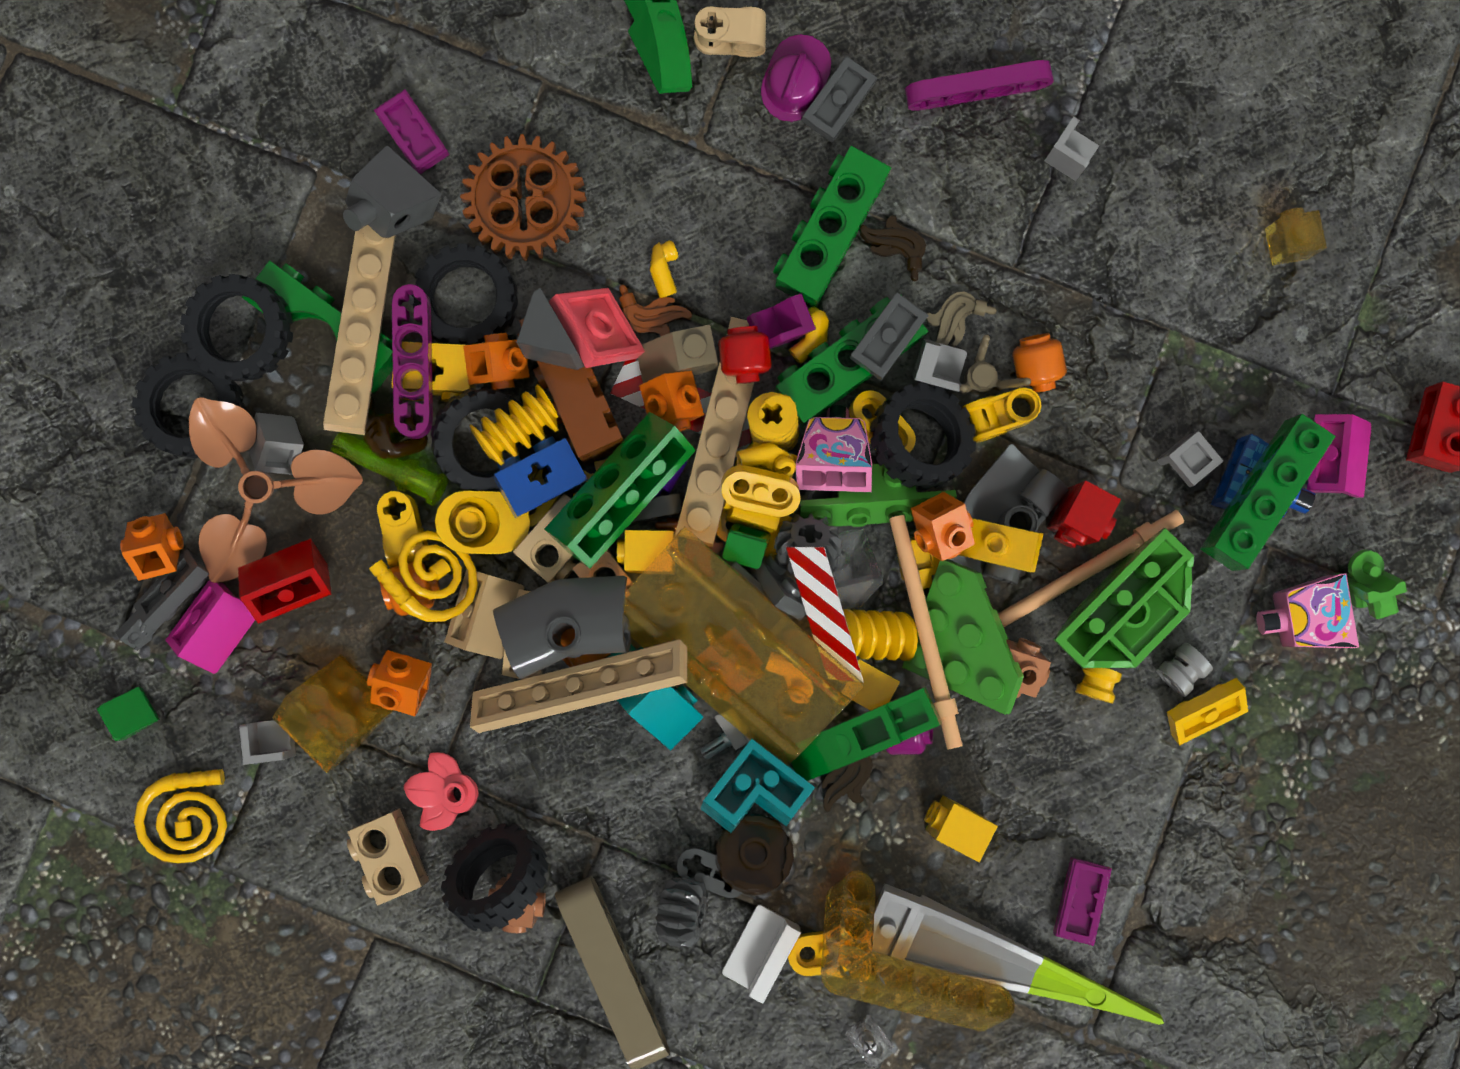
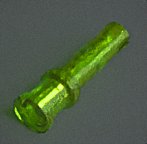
(405, 473)

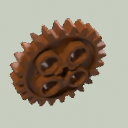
(490, 199)

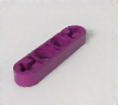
(979, 85)
(418, 361)

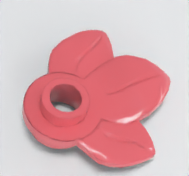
(436, 792)

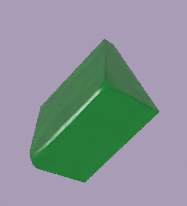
(746, 546)
(127, 714)

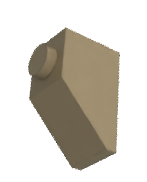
(679, 352)

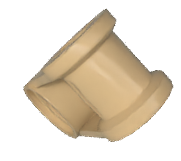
(735, 29)

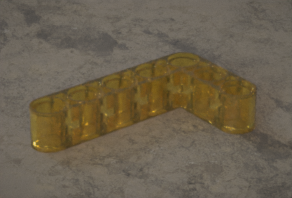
(899, 975)

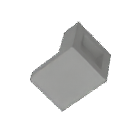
(1071, 151)
(939, 365)
(276, 443)
(1191, 458)
(265, 742)

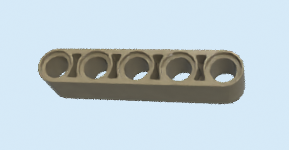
(612, 973)

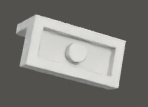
(761, 951)

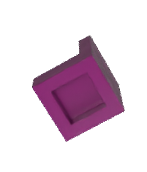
(784, 321)

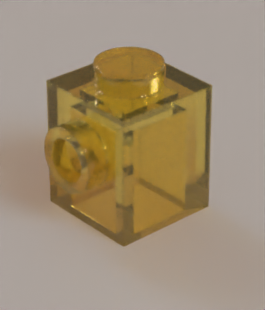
(1295, 236)

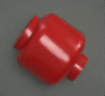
(745, 354)

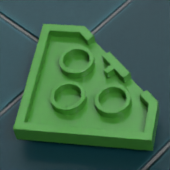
(969, 639)

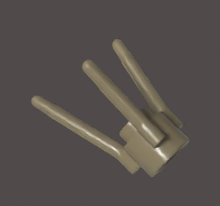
(983, 376)

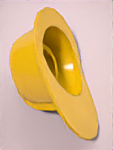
(479, 523)

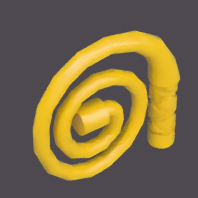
(436, 571)
(183, 825)

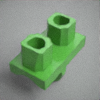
(1372, 585)

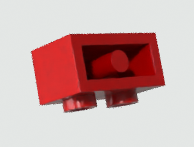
(1437, 429)
(1084, 515)
(284, 581)

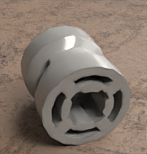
(1184, 669)

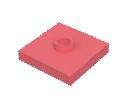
(596, 326)

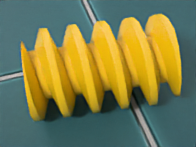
(774, 419)
(516, 426)
(882, 634)

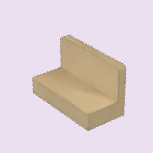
(476, 627)

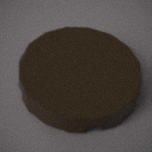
(754, 855)

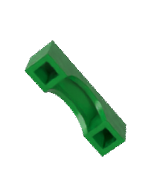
(317, 305)

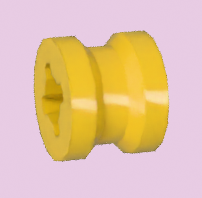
(1099, 683)

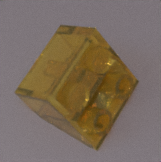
(331, 713)

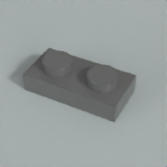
(839, 99)
(888, 336)
(778, 587)

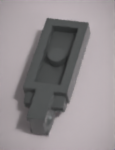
(163, 600)

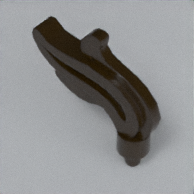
(895, 241)
(847, 781)

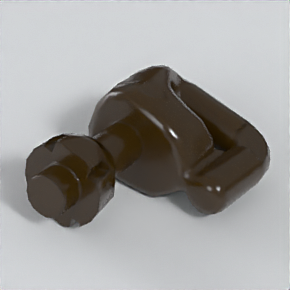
(384, 437)

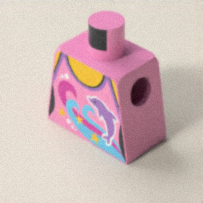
(835, 454)
(1312, 614)

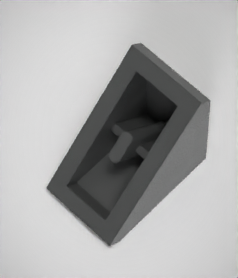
(544, 337)

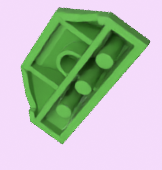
(1132, 607)

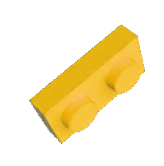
(1207, 711)

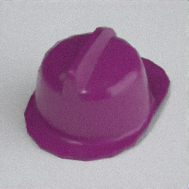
(795, 77)

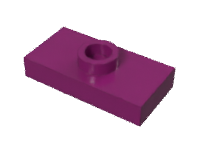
(411, 132)
(1082, 901)

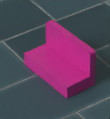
(1346, 460)
(210, 627)

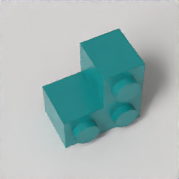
(664, 712)
(758, 779)

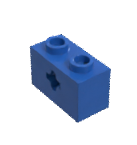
(562, 476)

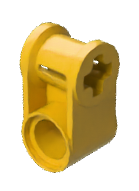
(995, 416)
(396, 530)

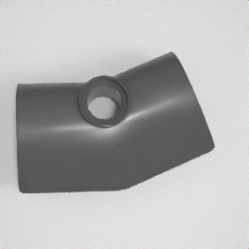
(1008, 489)
(535, 622)

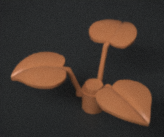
(223, 432)

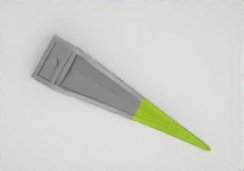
(944, 939)

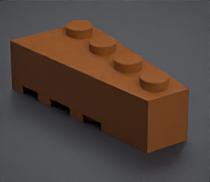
(581, 409)

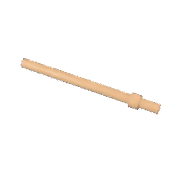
(1089, 568)
(943, 703)

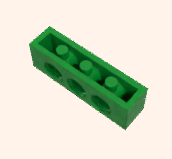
(867, 178)
(825, 360)
(620, 489)
(1267, 492)

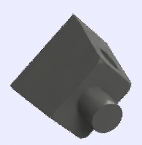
(389, 196)

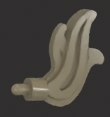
(953, 314)

